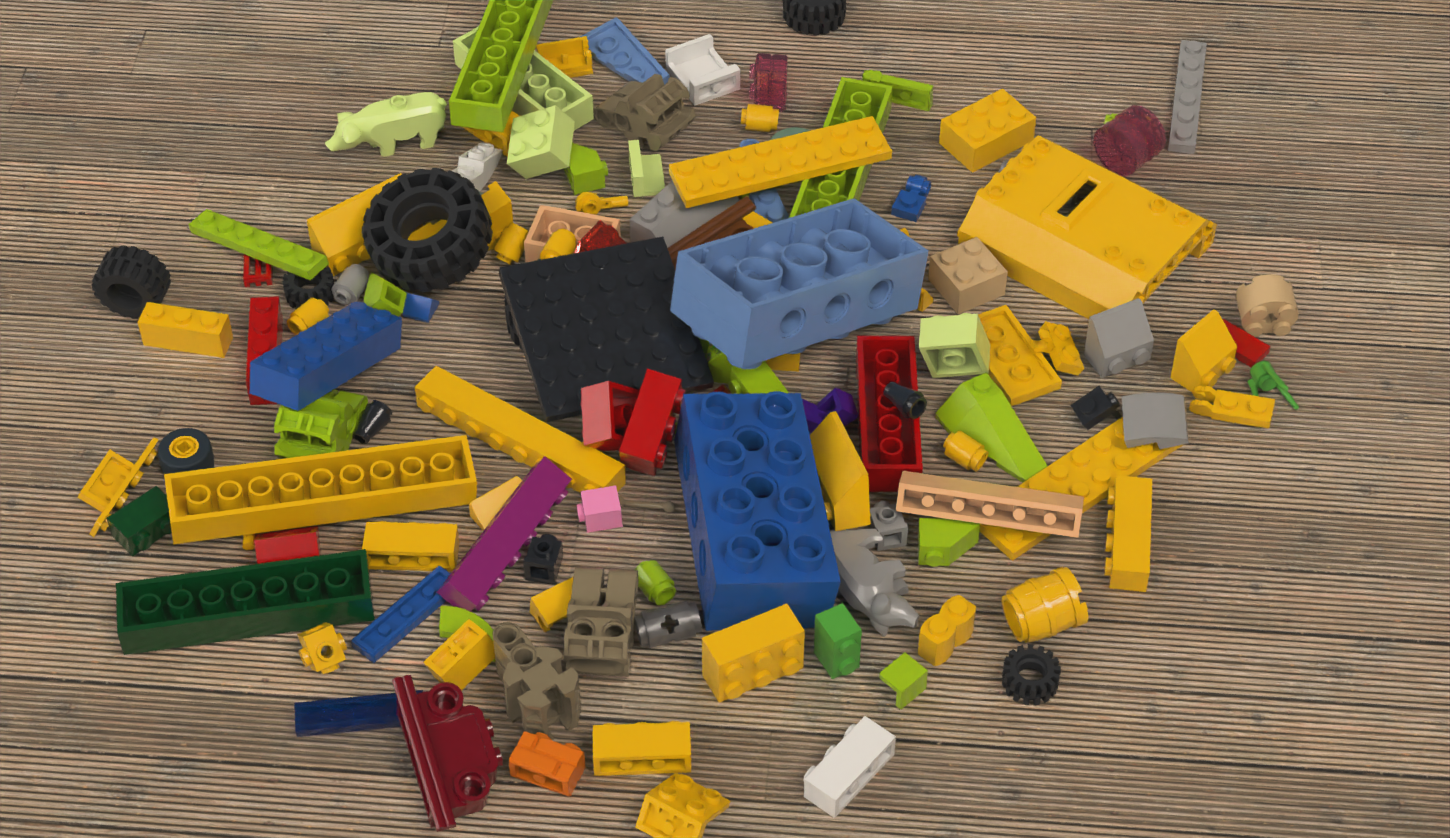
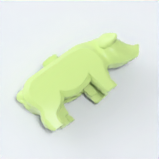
(391, 121)

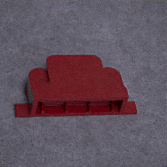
(447, 750)

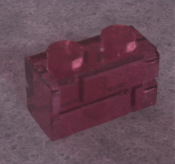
(769, 80)

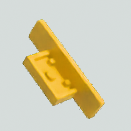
(110, 481)

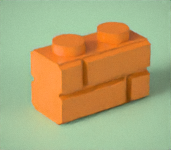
(547, 763)

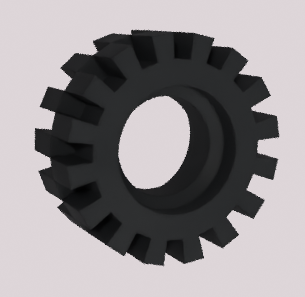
(297, 296)
(1026, 688)

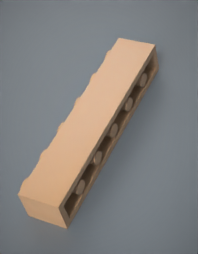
(990, 504)

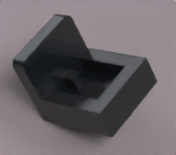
(1096, 407)

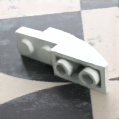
(479, 164)

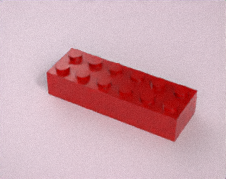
(886, 437)

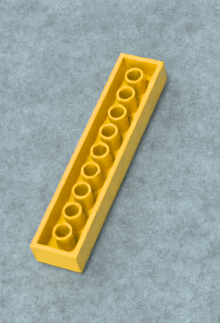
(320, 489)

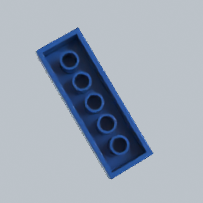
(325, 355)

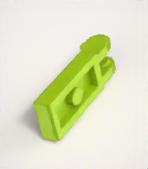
(905, 91)

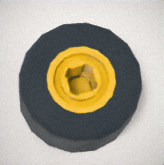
(185, 451)

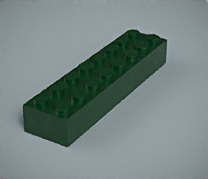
(243, 602)

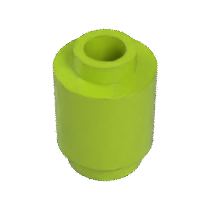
(655, 582)

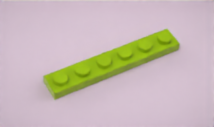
(258, 244)

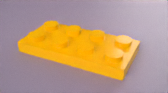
(1013, 363)

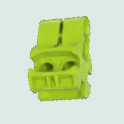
(320, 426)

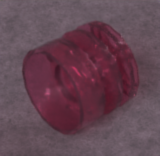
(1129, 140)

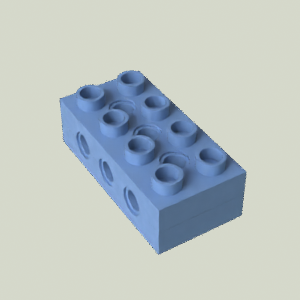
(797, 282)

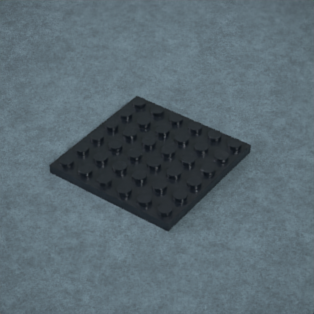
(600, 321)

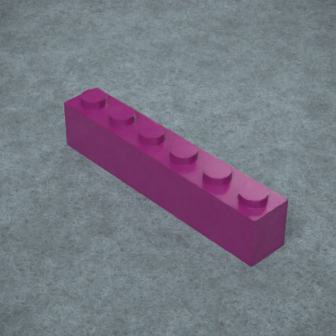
(504, 536)

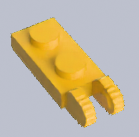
(1232, 406)

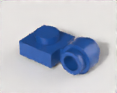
(911, 202)

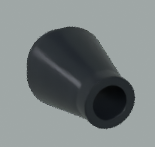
(906, 400)
(372, 421)

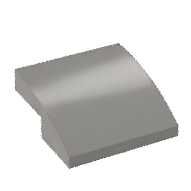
(1154, 419)

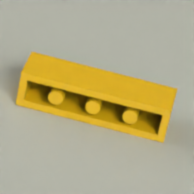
(1130, 533)

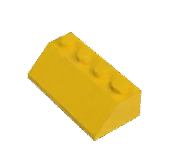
(339, 230)
(840, 475)

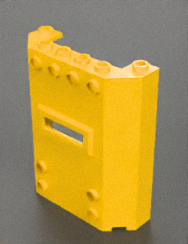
(1099, 256)

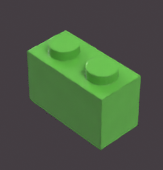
(837, 641)

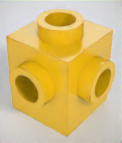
(312, 643)

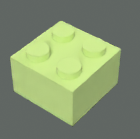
(540, 142)
(954, 345)

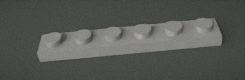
(1187, 97)

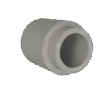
(350, 284)

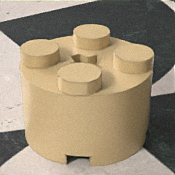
(1267, 305)

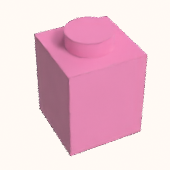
(600, 509)

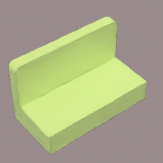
(645, 171)

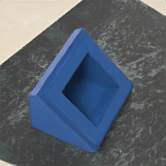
(419, 307)

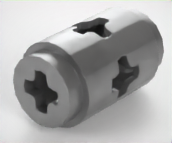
(649, 624)

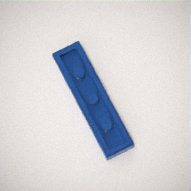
(401, 617)

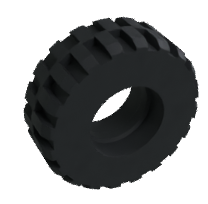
(438, 259)

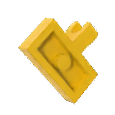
(1058, 342)

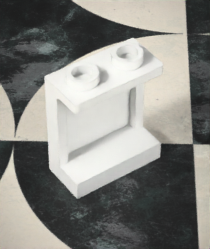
(702, 70)

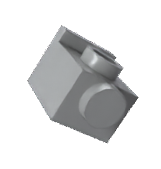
(888, 521)

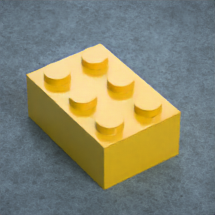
(987, 130)
(753, 653)

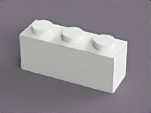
(848, 766)

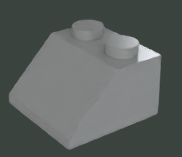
(1118, 338)

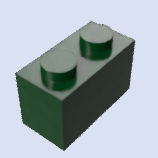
(141, 521)

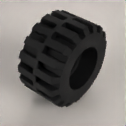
(814, 15)
(130, 280)

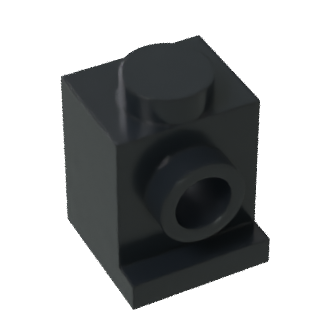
(543, 553)

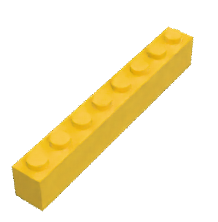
(515, 431)

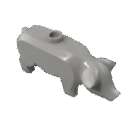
(872, 584)

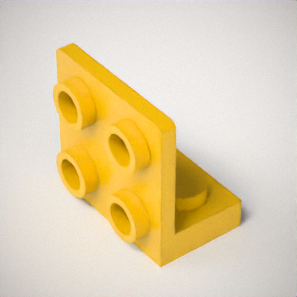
(679, 808)

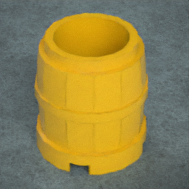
(1044, 606)

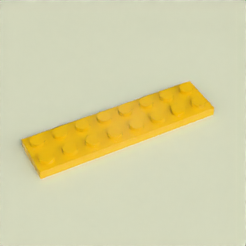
(779, 161)
(1084, 473)

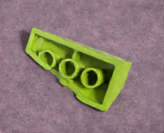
(986, 415)

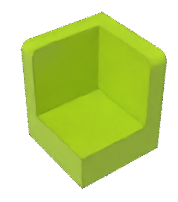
(906, 678)

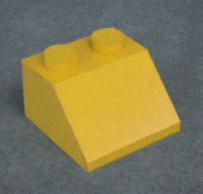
(1204, 353)

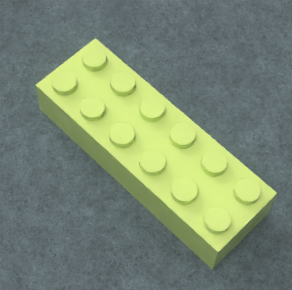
(541, 87)

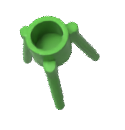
(1266, 378)

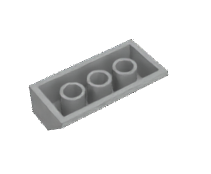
(668, 217)

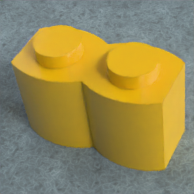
(946, 630)

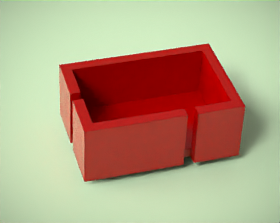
(652, 423)

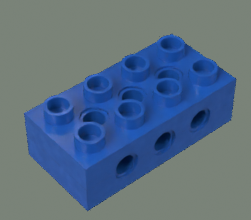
(754, 507)

